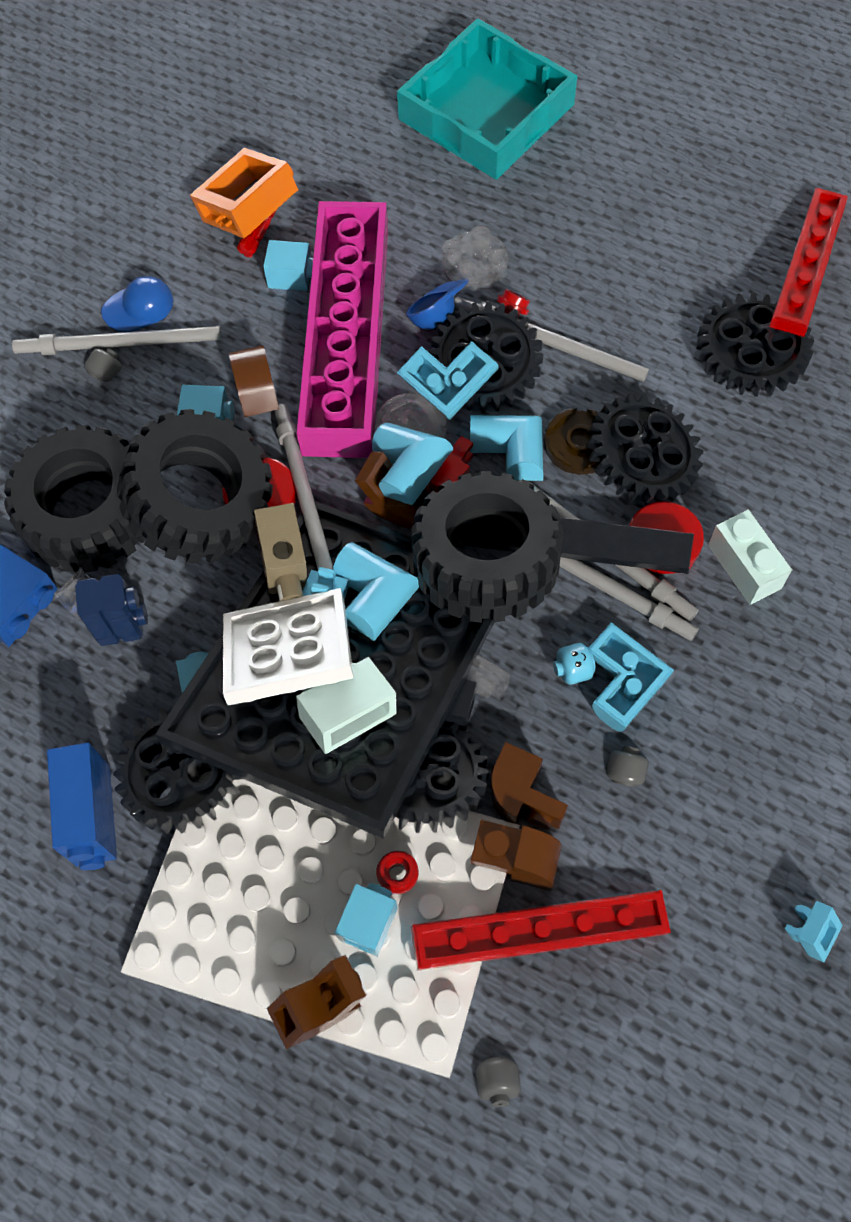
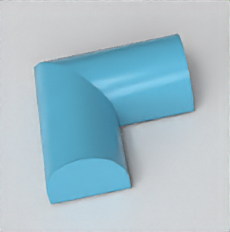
(451, 386)
(514, 435)
(414, 460)
(380, 586)
(636, 676)

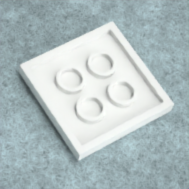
(285, 647)

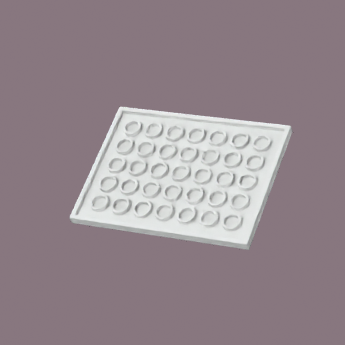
(257, 909)

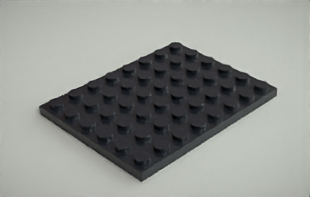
(265, 742)

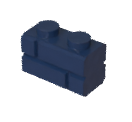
(110, 609)

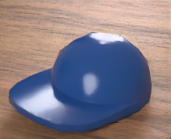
(139, 305)
(435, 306)

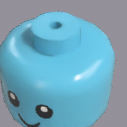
(574, 663)

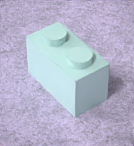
(749, 557)
(347, 708)

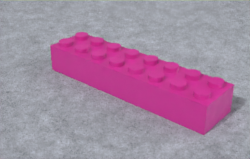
(344, 331)

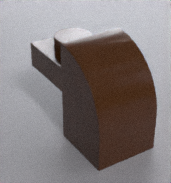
(253, 381)
(384, 507)
(513, 792)
(522, 852)
(317, 1003)

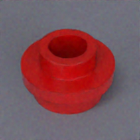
(514, 300)
(392, 860)

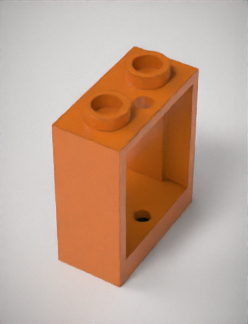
(241, 217)

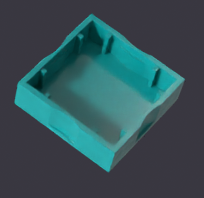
(486, 98)

